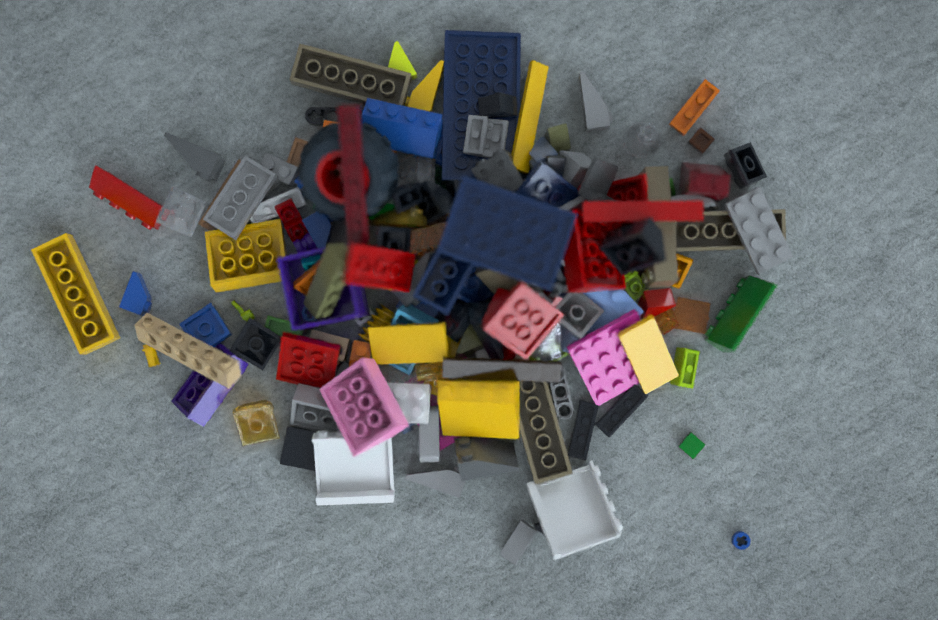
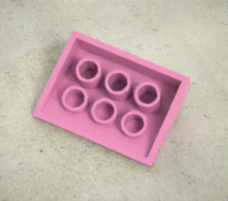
(363, 406)

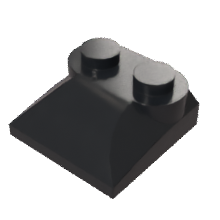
(457, 319)
(255, 343)

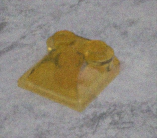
(409, 218)
(256, 422)

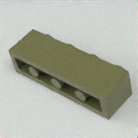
(327, 282)

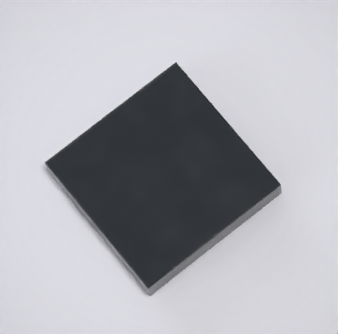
(298, 449)

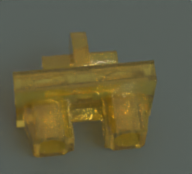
(429, 372)

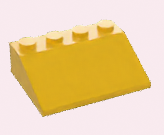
(247, 260)
(479, 407)

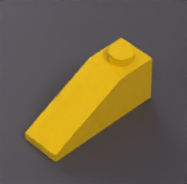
(425, 93)

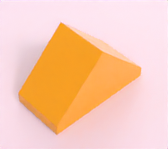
(683, 266)

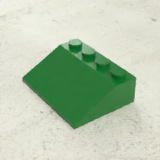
(739, 313)

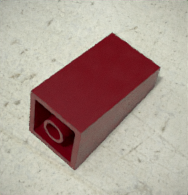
(704, 181)

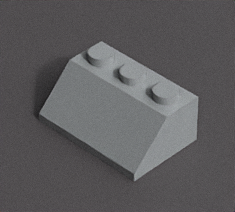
(311, 411)

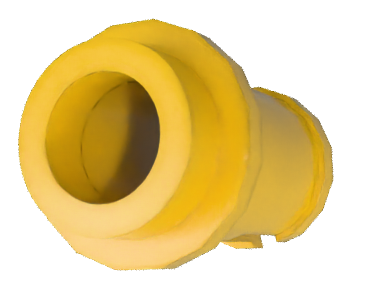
(151, 355)

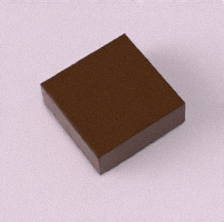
(701, 140)

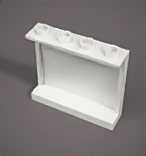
(349, 478)
(574, 511)

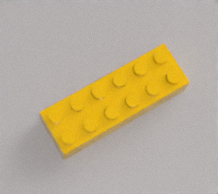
(75, 294)

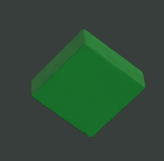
(691, 445)

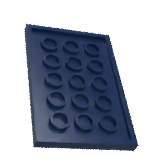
(507, 233)

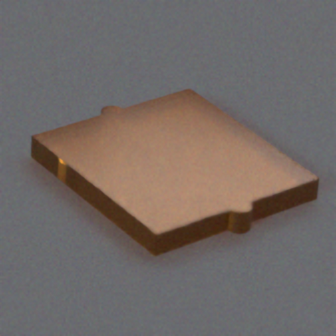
(692, 315)

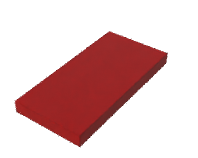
(378, 267)

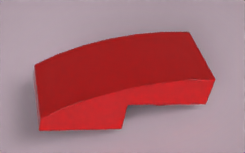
(291, 219)

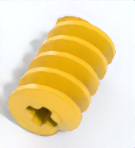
(383, 318)

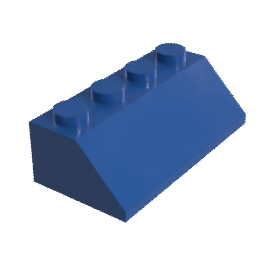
(405, 127)

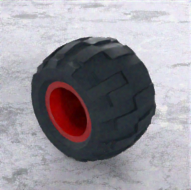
(327, 189)

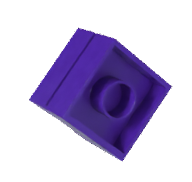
(350, 305)

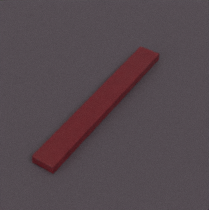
(353, 174)

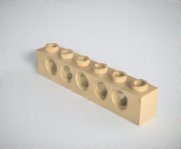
(188, 350)

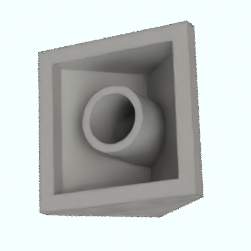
(575, 167)
(578, 313)

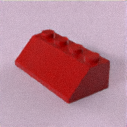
(126, 197)

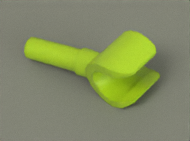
(244, 314)

